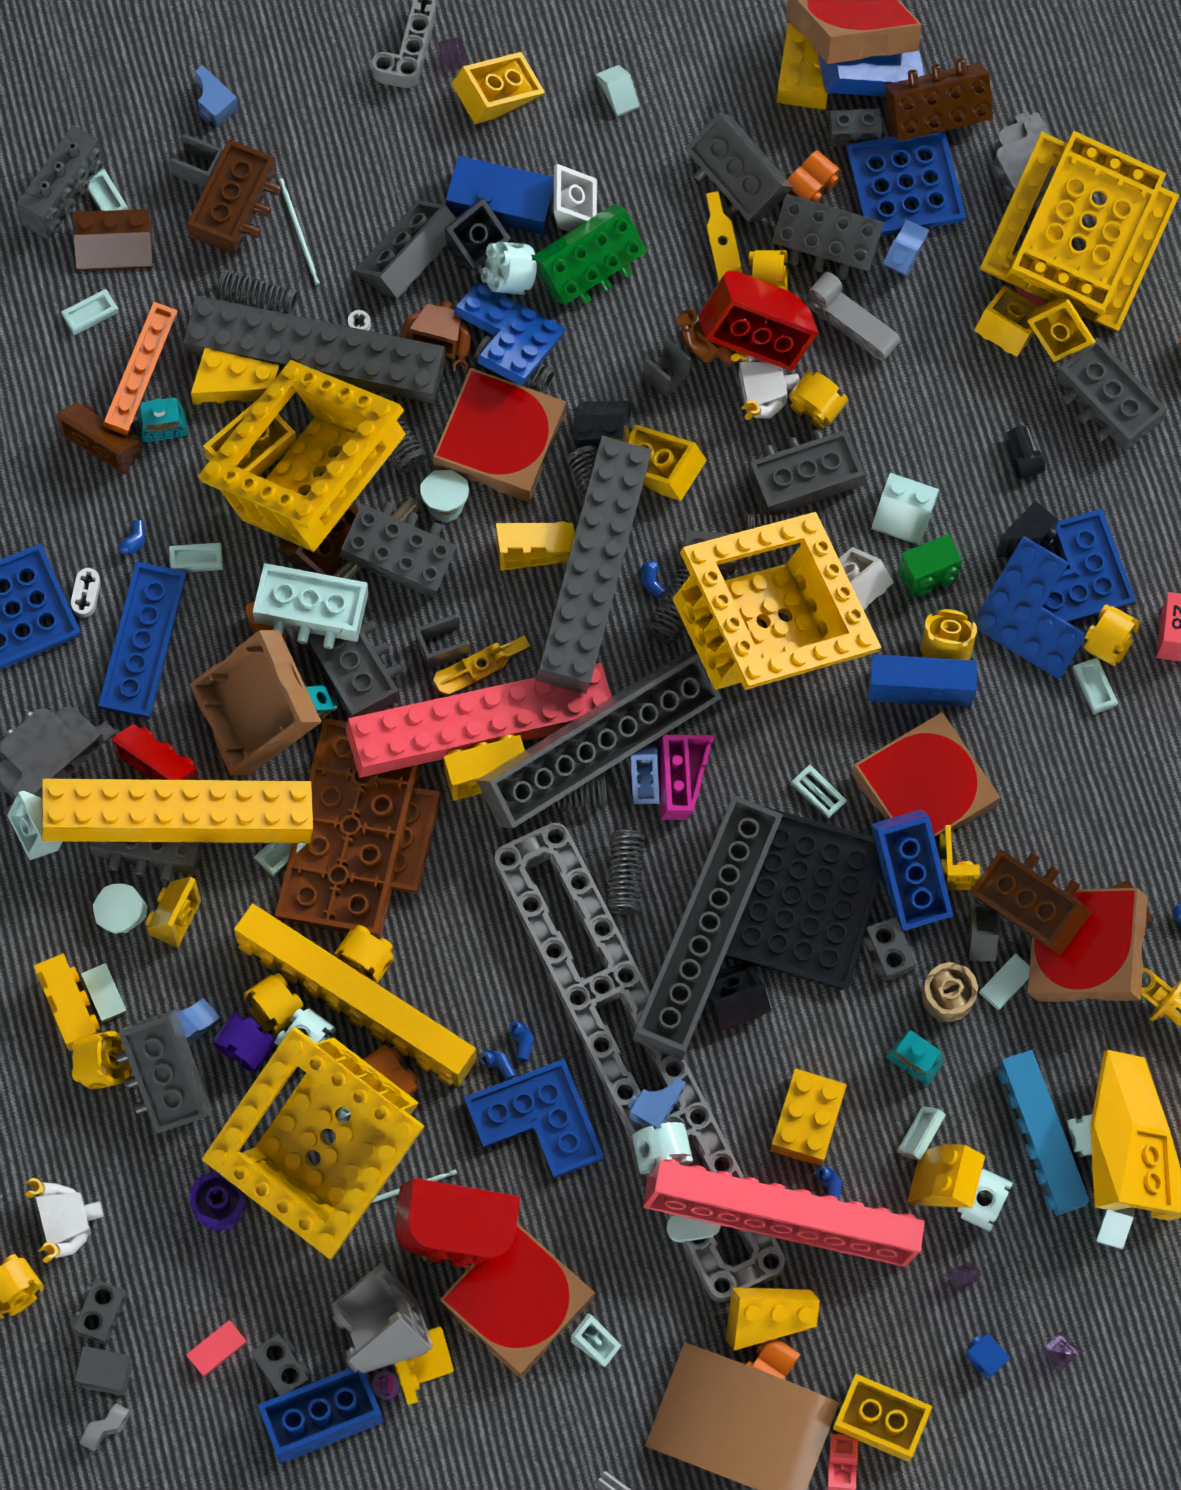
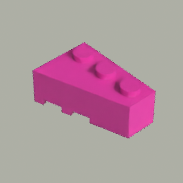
(681, 772)

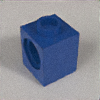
(986, 1355)

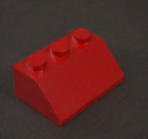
(151, 757)

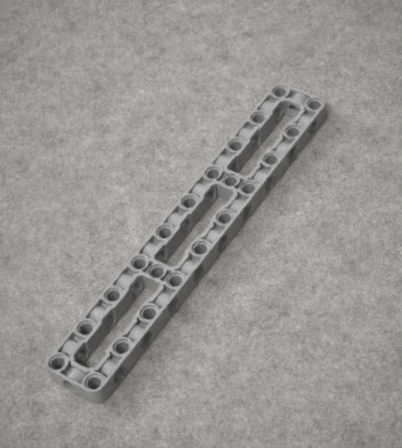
(616, 959)

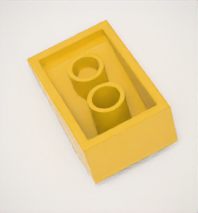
(496, 87)
(672, 462)
(175, 911)
(947, 1177)

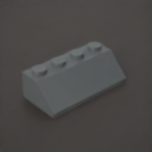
(407, 249)

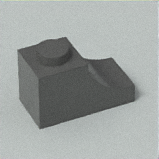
(982, 933)

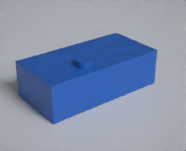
(869, 74)
(514, 195)
(922, 680)
(912, 869)
(320, 1414)

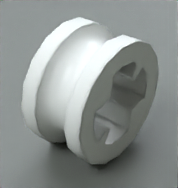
(359, 314)

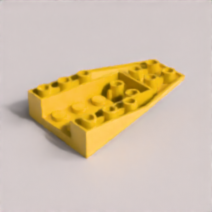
(1132, 1141)

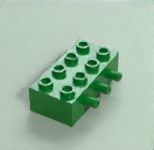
(590, 255)

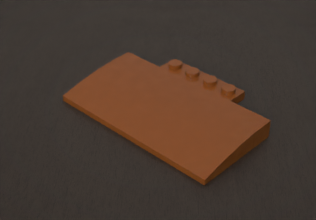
(363, 844)

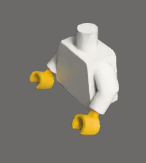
(763, 386)
(63, 1217)

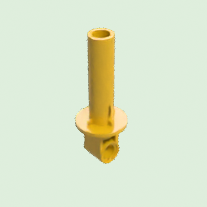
(1163, 998)

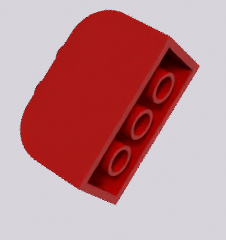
(758, 320)
(455, 1222)

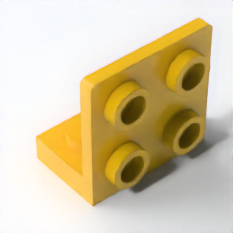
(959, 876)
(424, 1367)

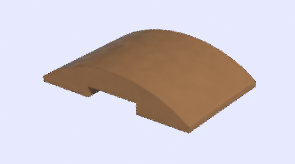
(741, 1422)

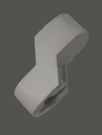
(112, 1424)

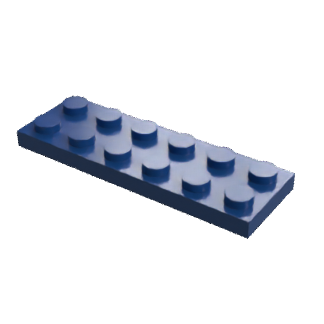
(142, 640)

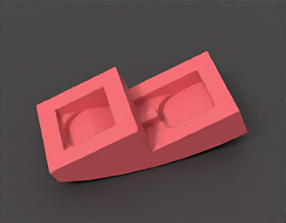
(842, 1462)

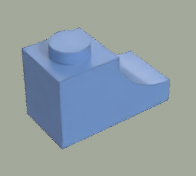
(216, 100)
(906, 248)
(645, 775)
(197, 1020)
(655, 1107)

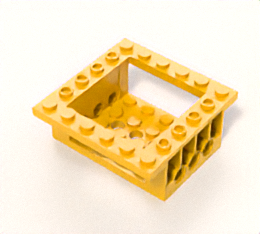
(1116, 249)
(344, 422)
(810, 589)
(327, 1198)

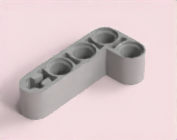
(412, 40)
(850, 318)

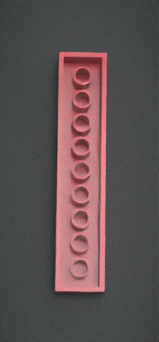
(435, 727)
(783, 1213)

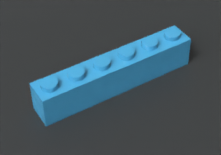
(1043, 1133)

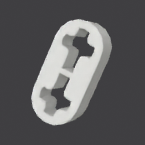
(91, 594)

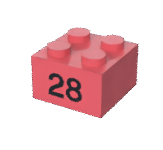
(1170, 629)

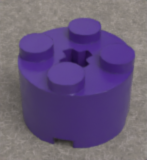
(243, 1042)
(220, 1216)

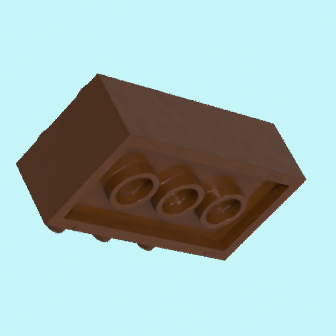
(938, 100)
(233, 197)
(1032, 900)

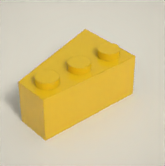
(231, 378)
(533, 544)
(65, 999)
(769, 1314)

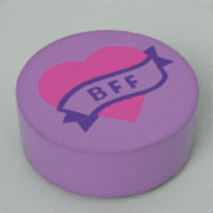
(385, 1385)

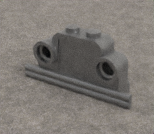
(1013, 152)
(47, 749)

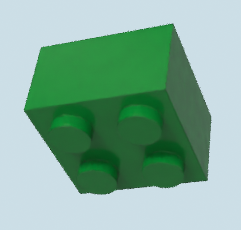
(929, 566)

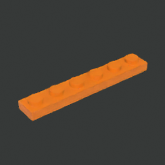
(140, 368)

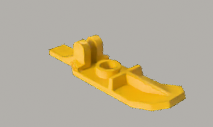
(720, 226)
(467, 672)

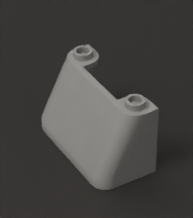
(381, 1322)

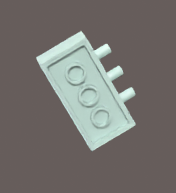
(310, 604)

